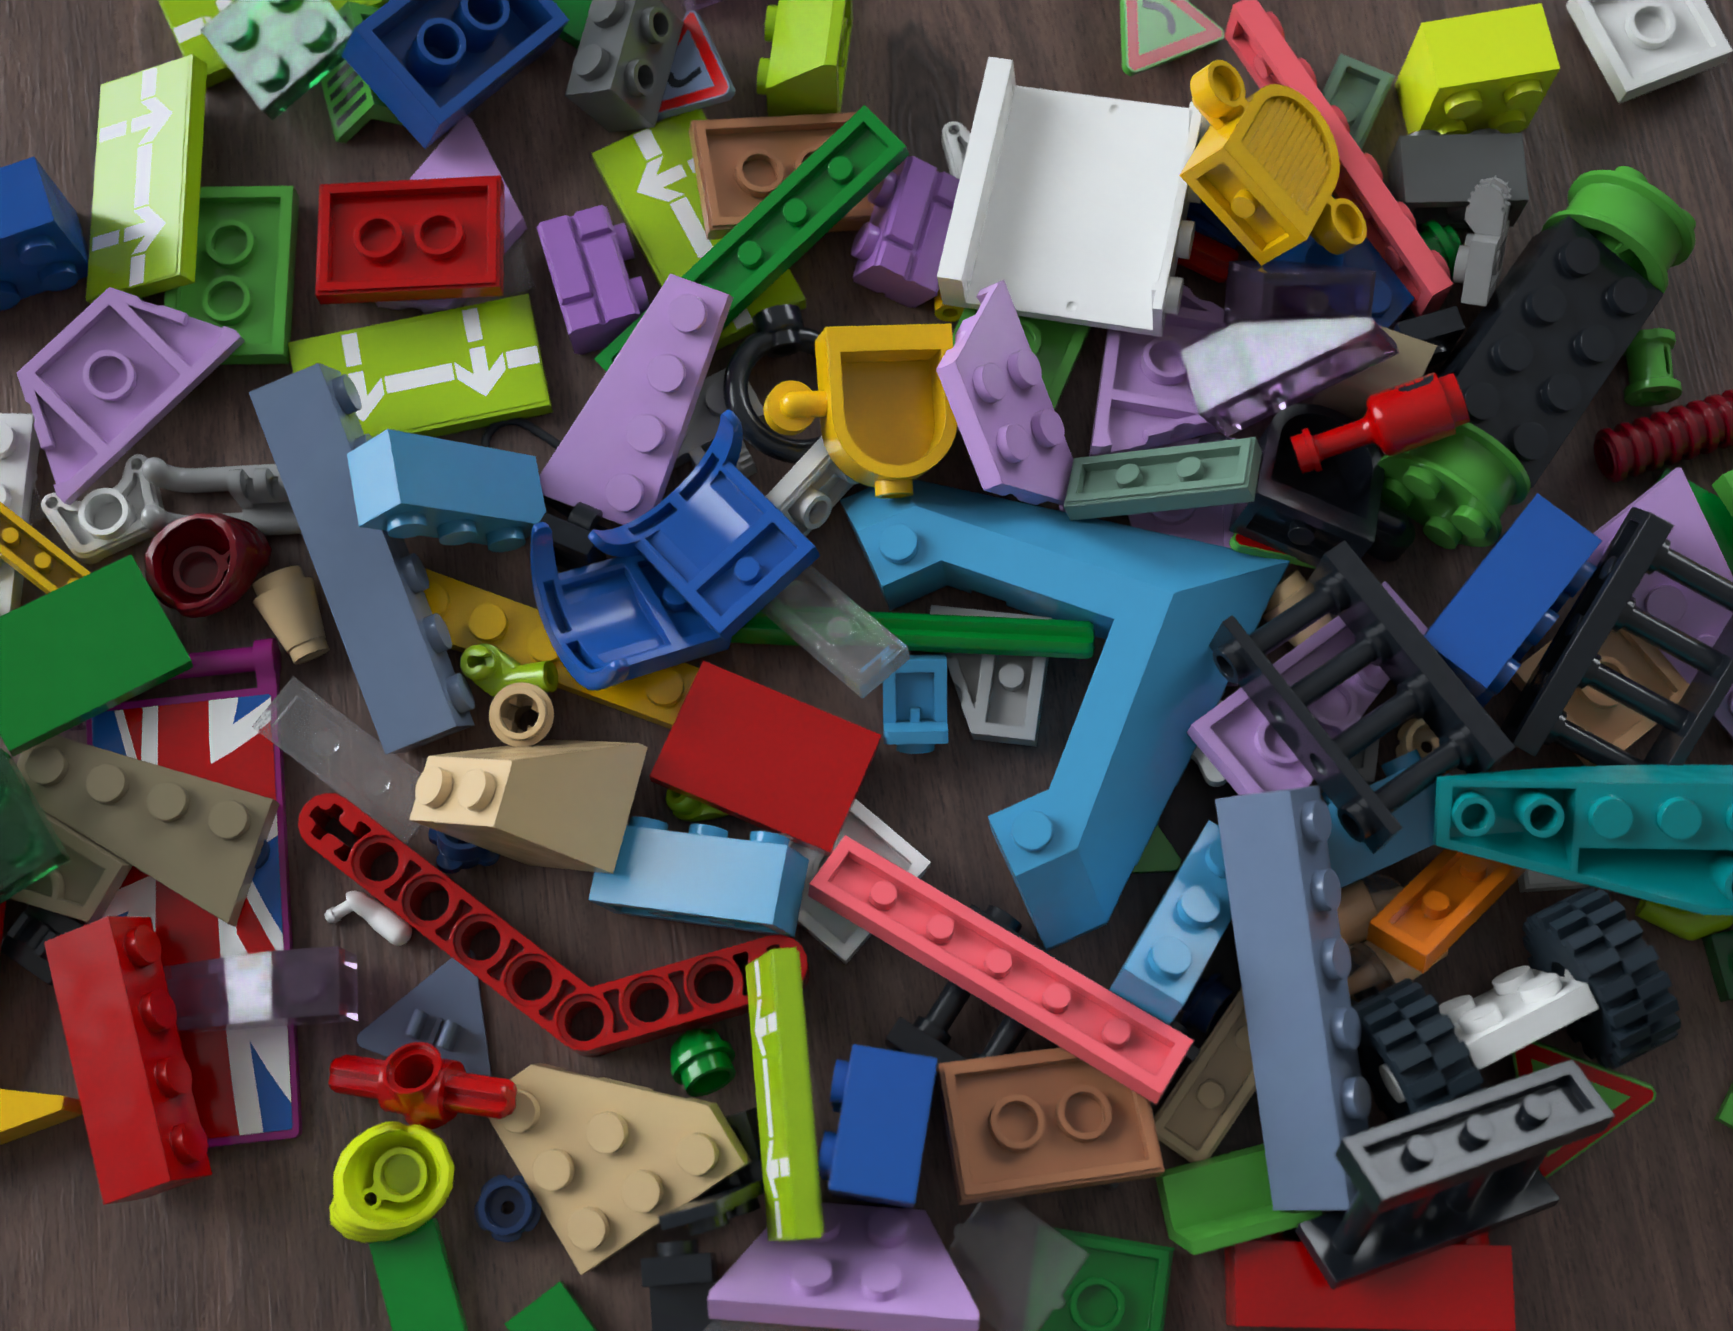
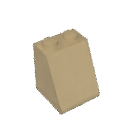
(535, 803)

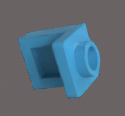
(916, 705)

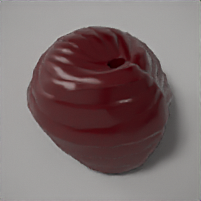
(205, 562)

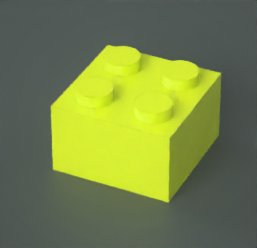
(1478, 72)

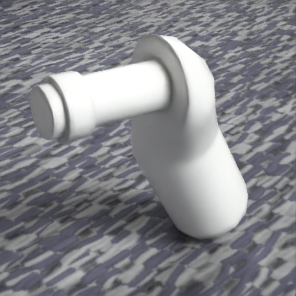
(377, 915)

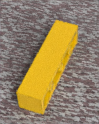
(35, 554)

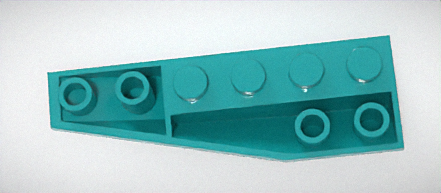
(1612, 827)

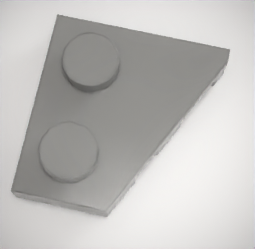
(998, 692)

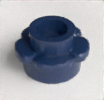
(1206, 1003)
(490, 1212)

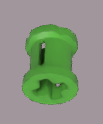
(1651, 369)

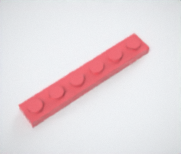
(1391, 227)
(1001, 969)

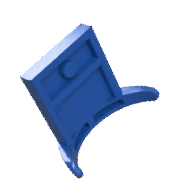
(717, 539)
(614, 617)

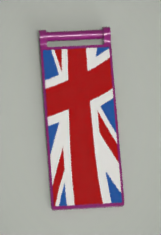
(240, 1077)

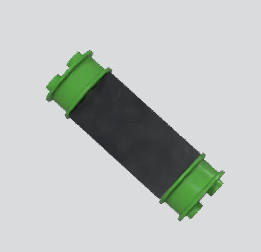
(1542, 353)

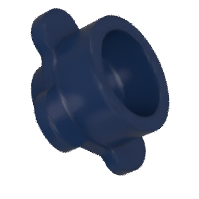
(459, 854)

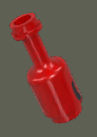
(1394, 420)

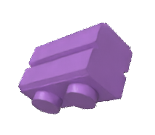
(906, 233)
(591, 276)

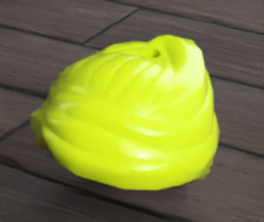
(405, 1171)

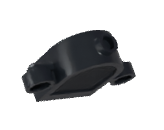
(1321, 509)

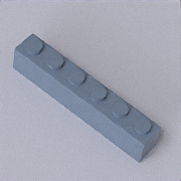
(364, 572)
(1295, 991)

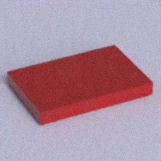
(410, 240)
(766, 758)

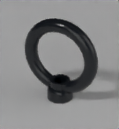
(777, 334)

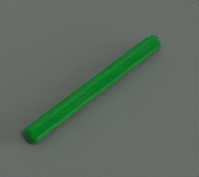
(959, 634)

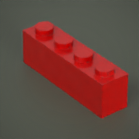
(127, 1058)
(1446, 1290)

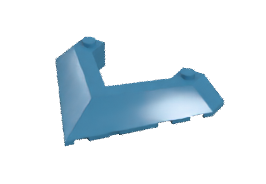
(1154, 606)

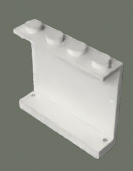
(1073, 206)

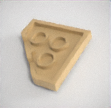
(612, 1155)

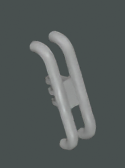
(253, 487)

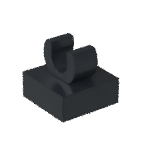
(571, 539)
(27, 938)

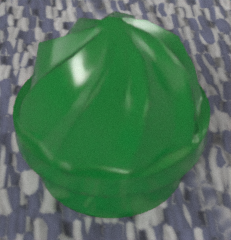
(702, 1061)

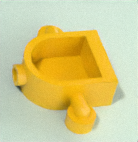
(1268, 167)
(875, 403)

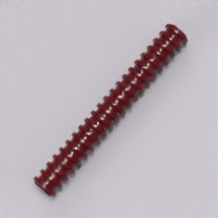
(1665, 437)

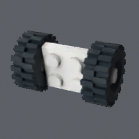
(1583, 974)

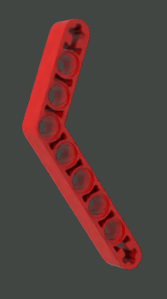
(519, 955)

